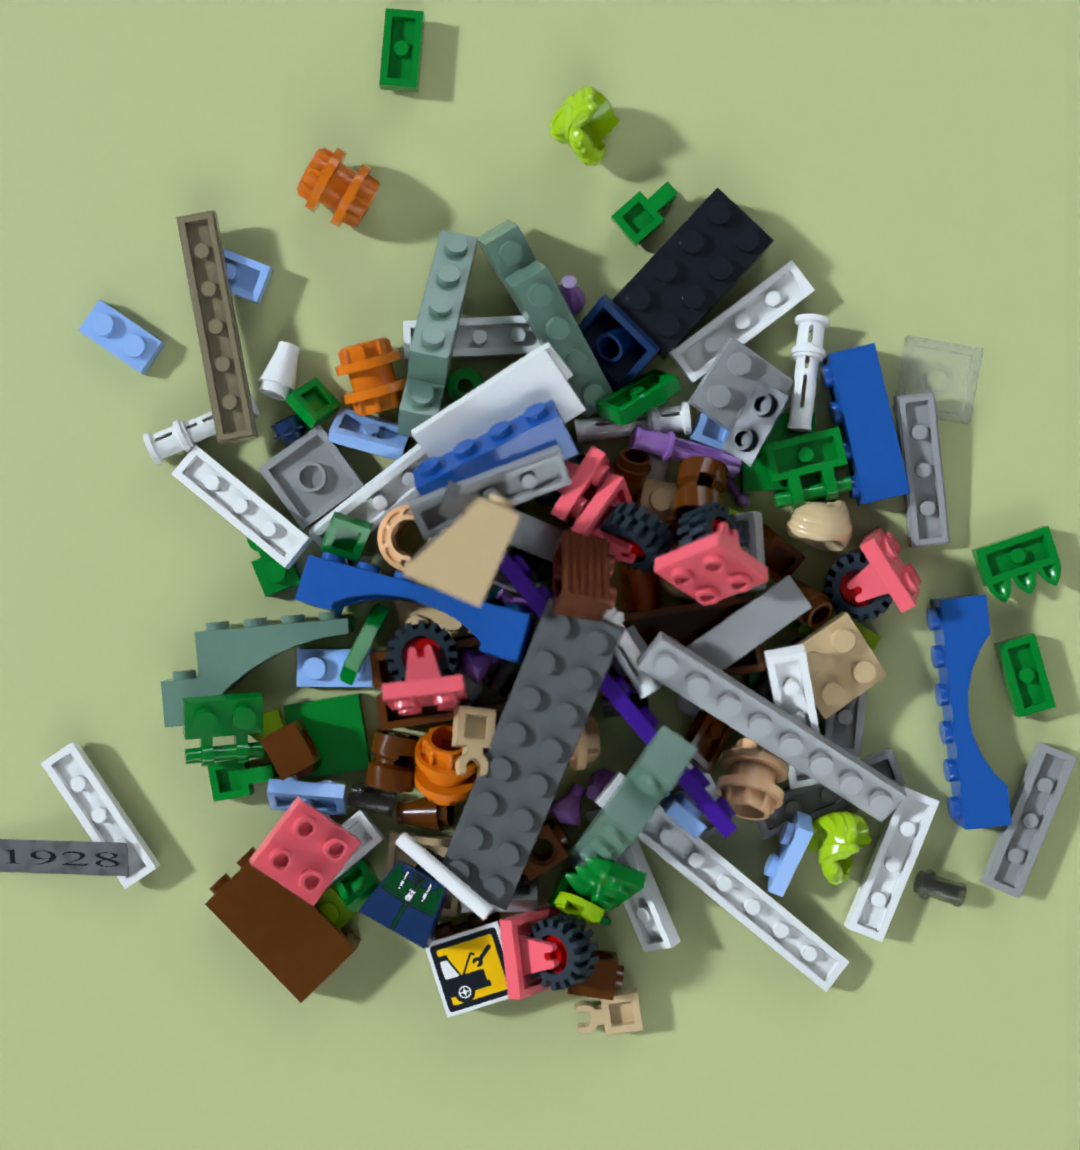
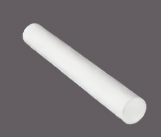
(444, 876)

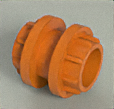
(338, 187)
(371, 376)
(436, 771)

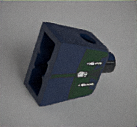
(408, 902)

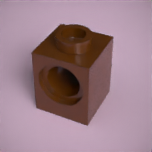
(292, 750)
(540, 863)
(604, 980)

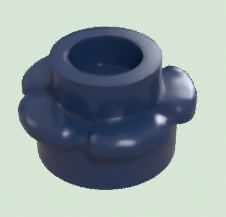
(288, 429)

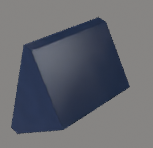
(617, 343)

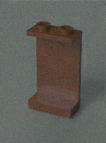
(280, 928)

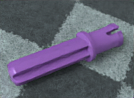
(677, 449)

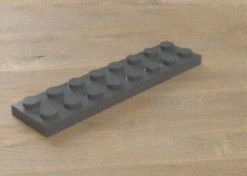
(530, 752)

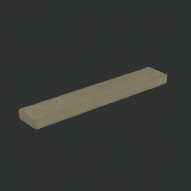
(217, 327)

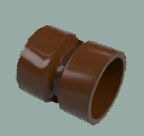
(699, 482)
(393, 761)

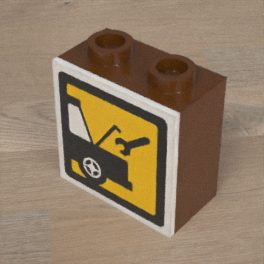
(468, 964)

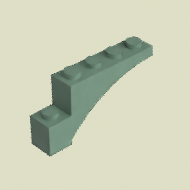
(544, 309)
(436, 330)
(231, 654)
(634, 799)

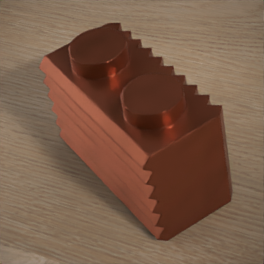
(582, 577)

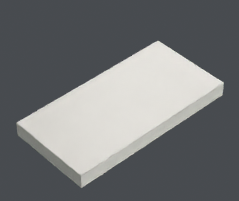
(499, 399)

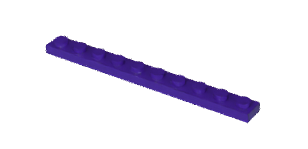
(619, 694)

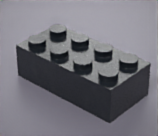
(693, 271)

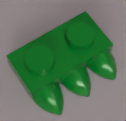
(1018, 559)
(606, 882)

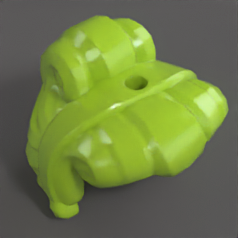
(583, 123)
(835, 840)

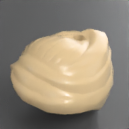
(822, 525)

